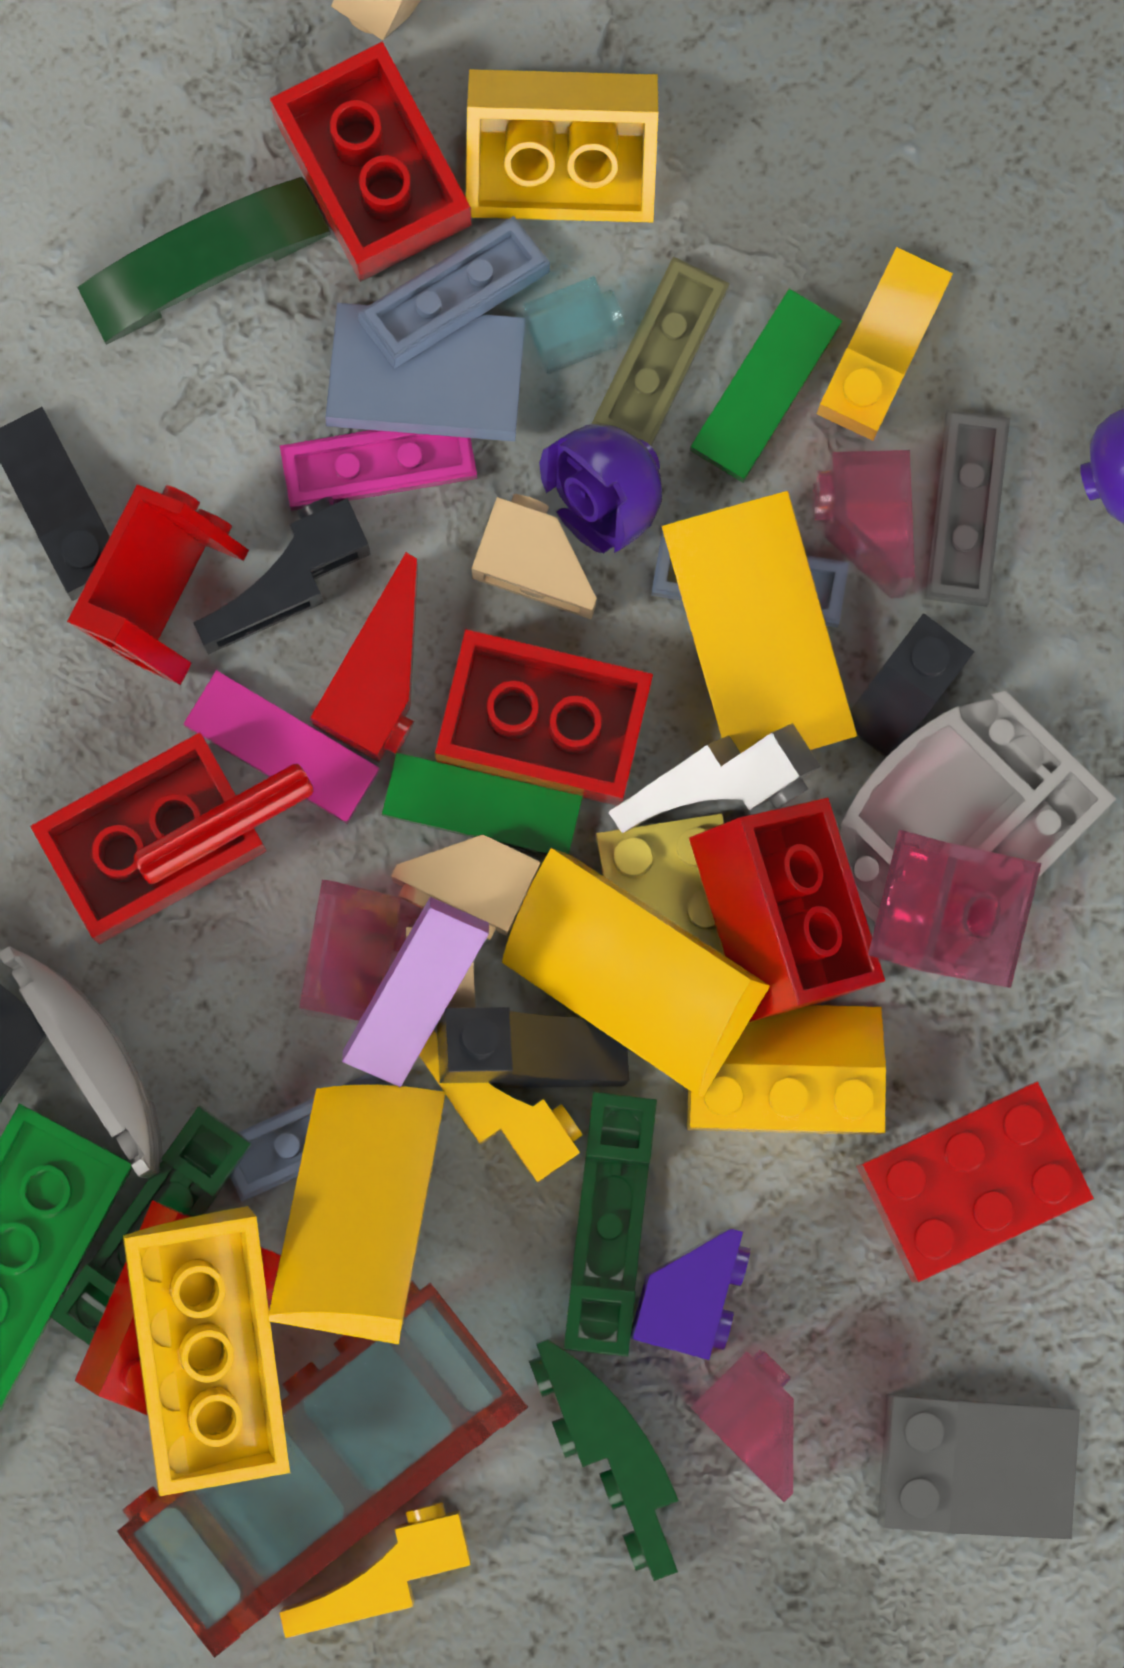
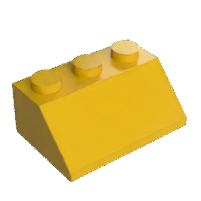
(561, 145)
(800, 1074)

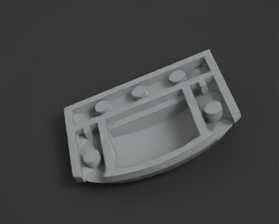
(977, 780)
(93, 1058)

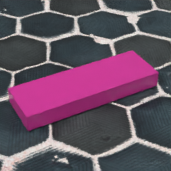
(373, 465)
(275, 739)

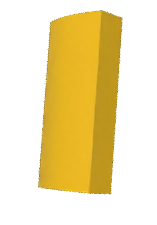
(759, 623)
(631, 971)
(358, 1210)
(206, 1351)

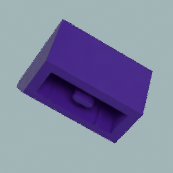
(687, 1295)

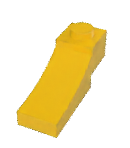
(884, 344)
(536, 1133)
(424, 1547)

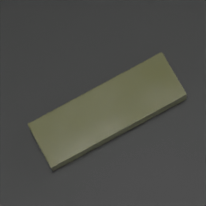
(662, 350)

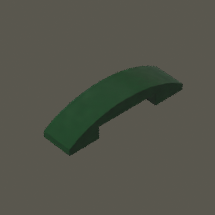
(202, 255)
(188, 1181)
(610, 1224)

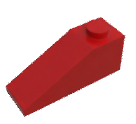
(374, 682)

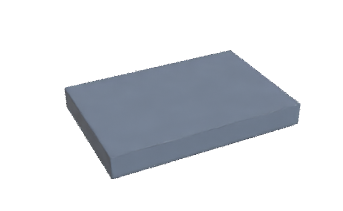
(451, 389)

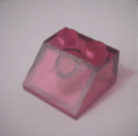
(870, 514)
(954, 909)
(350, 950)
(752, 1416)

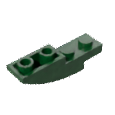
(601, 1428)

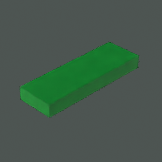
(765, 385)
(481, 804)

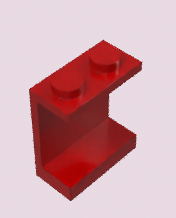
(145, 575)

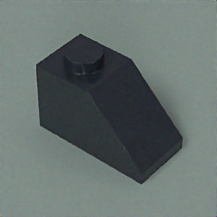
(908, 685)

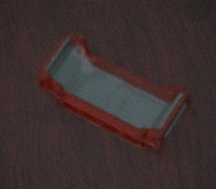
(357, 1449)

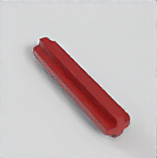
(223, 823)

